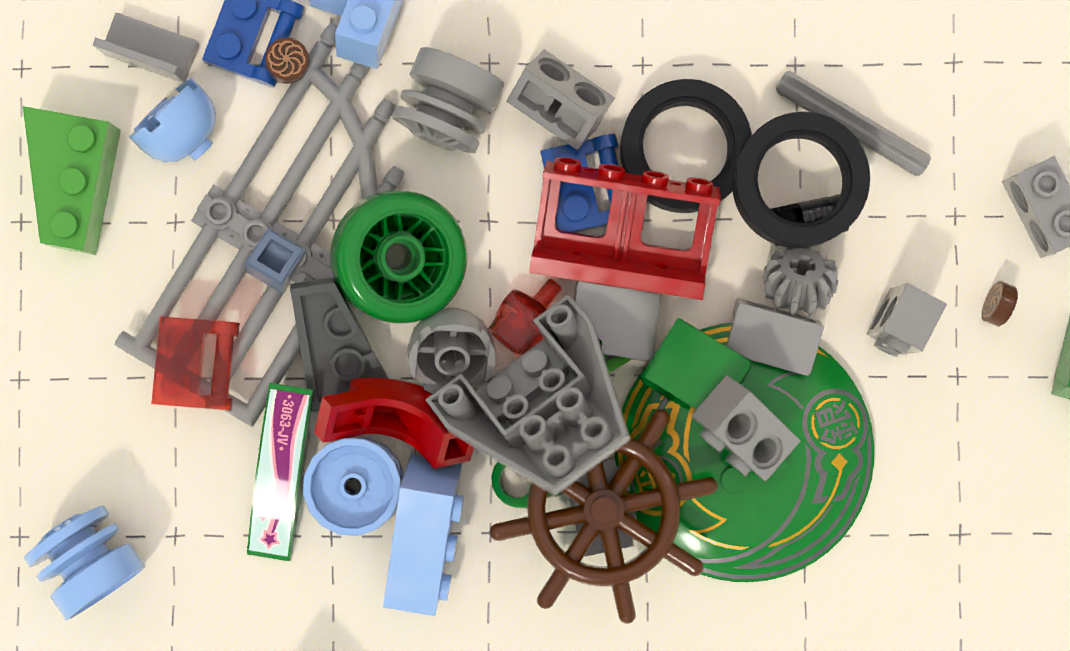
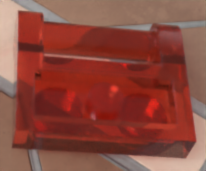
(181, 362)

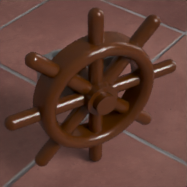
(608, 522)

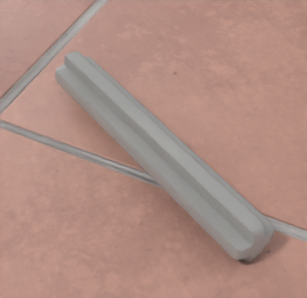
(864, 129)

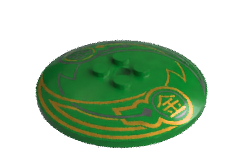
(803, 509)

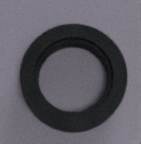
(684, 93)
(845, 150)

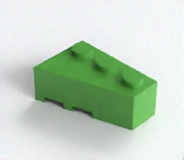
(70, 176)

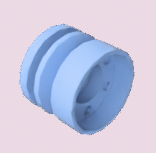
(83, 561)

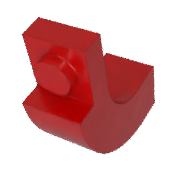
(391, 410)

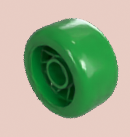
(432, 261)

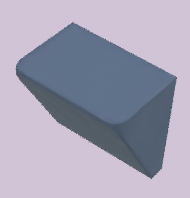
(274, 260)

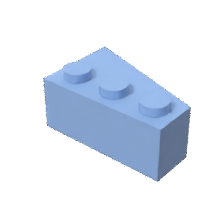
(423, 537)

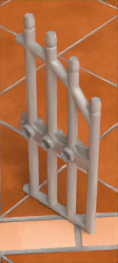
(242, 226)

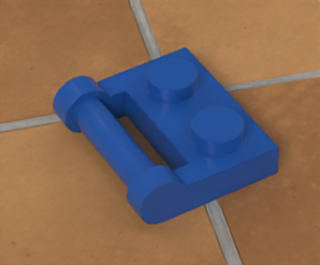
(239, 31)
(577, 202)

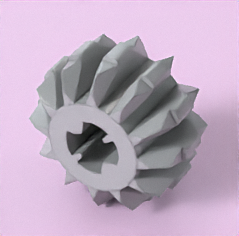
(800, 279)

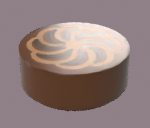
(287, 60)
(999, 303)

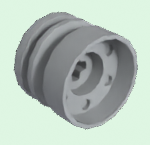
(449, 96)

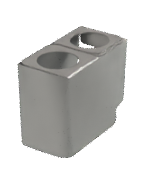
(621, 317)

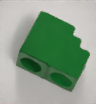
(692, 365)

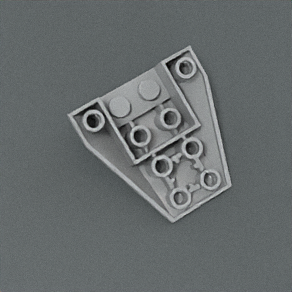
(547, 410)

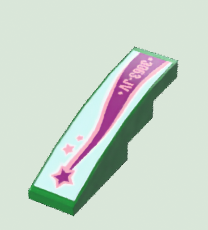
(280, 471)

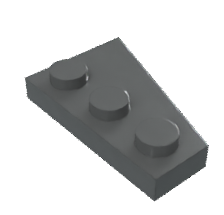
(330, 339)

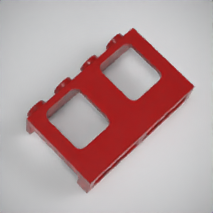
(620, 254)

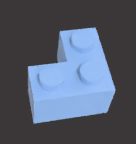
(362, 27)

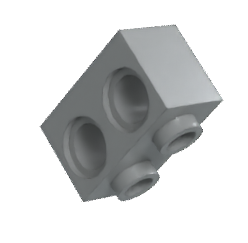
(560, 99)
(1043, 205)
(905, 320)
(745, 428)

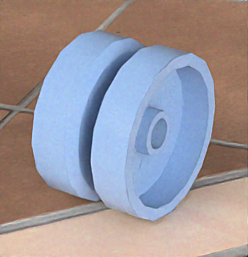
(341, 508)

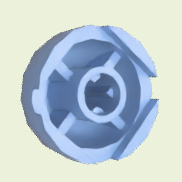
(178, 125)

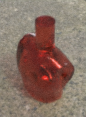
(515, 317)

